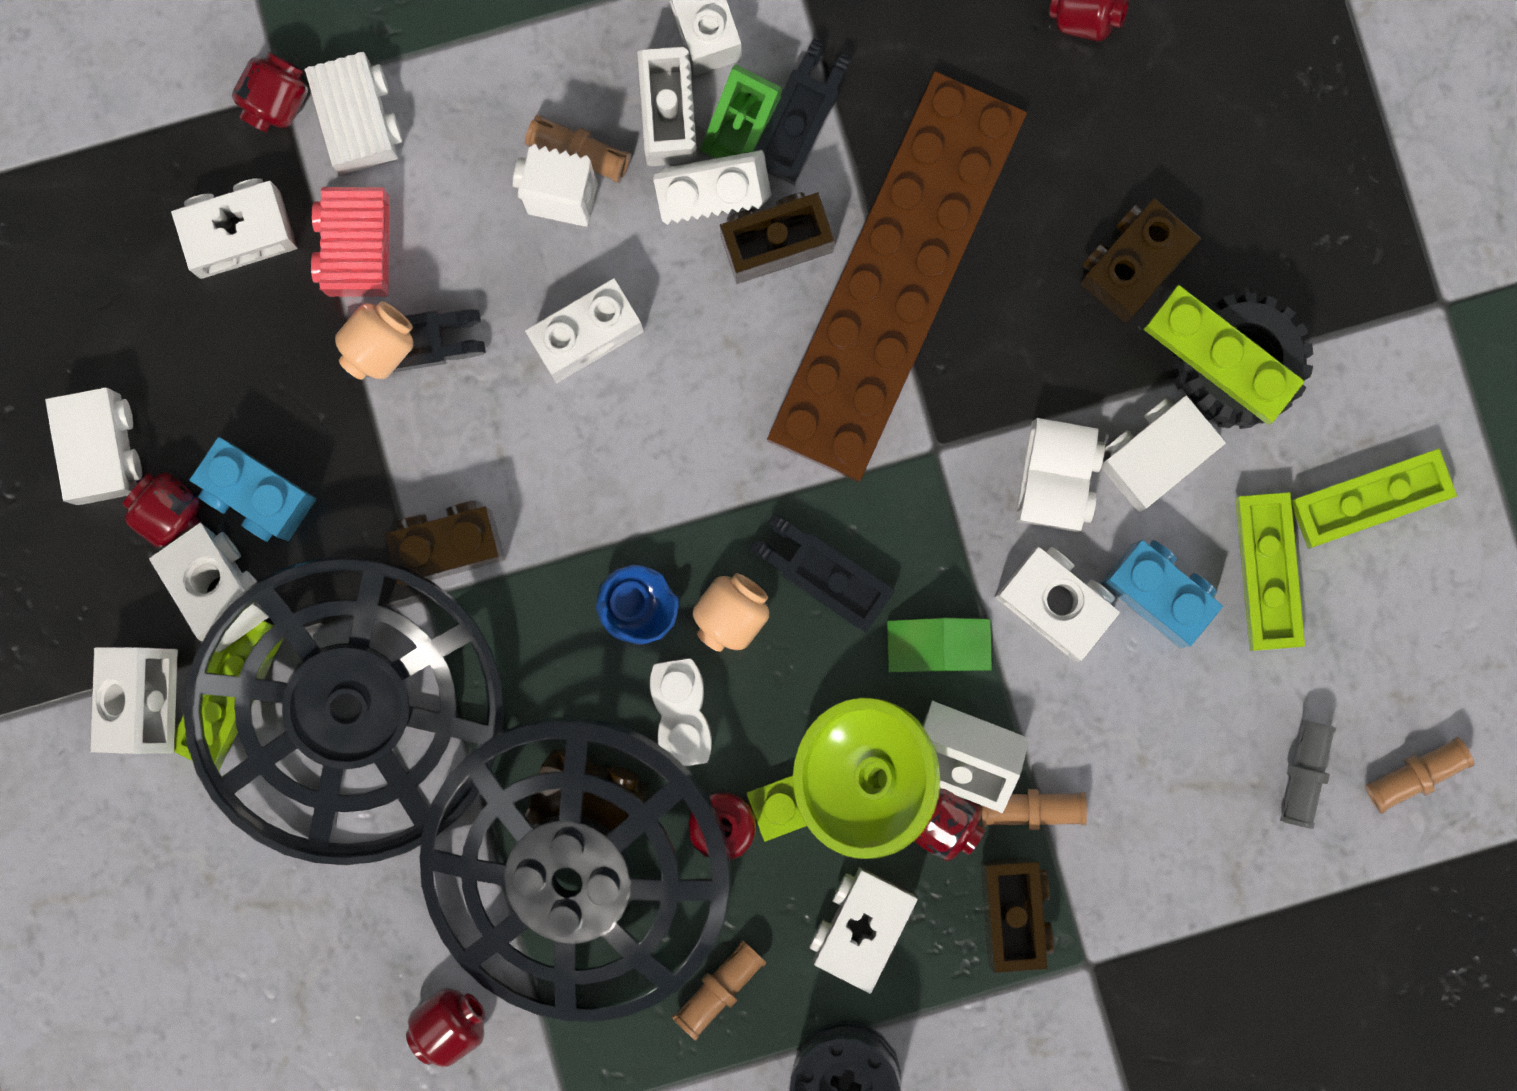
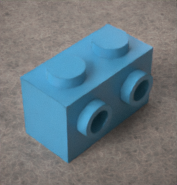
(252, 489)
(1162, 593)

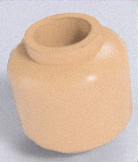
(374, 341)
(731, 612)

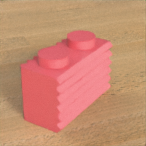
(352, 241)

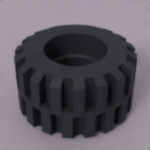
(1272, 332)

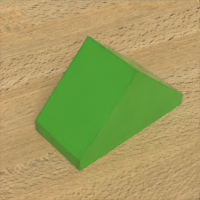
(741, 114)
(939, 645)

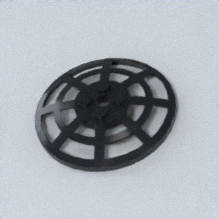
(323, 735)
(591, 851)

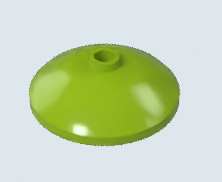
(839, 774)

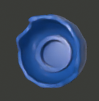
(636, 605)

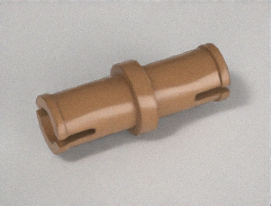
(604, 158)
(1419, 775)
(1039, 809)
(718, 990)

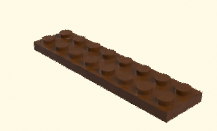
(896, 277)

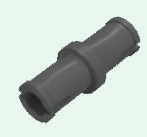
(1308, 774)

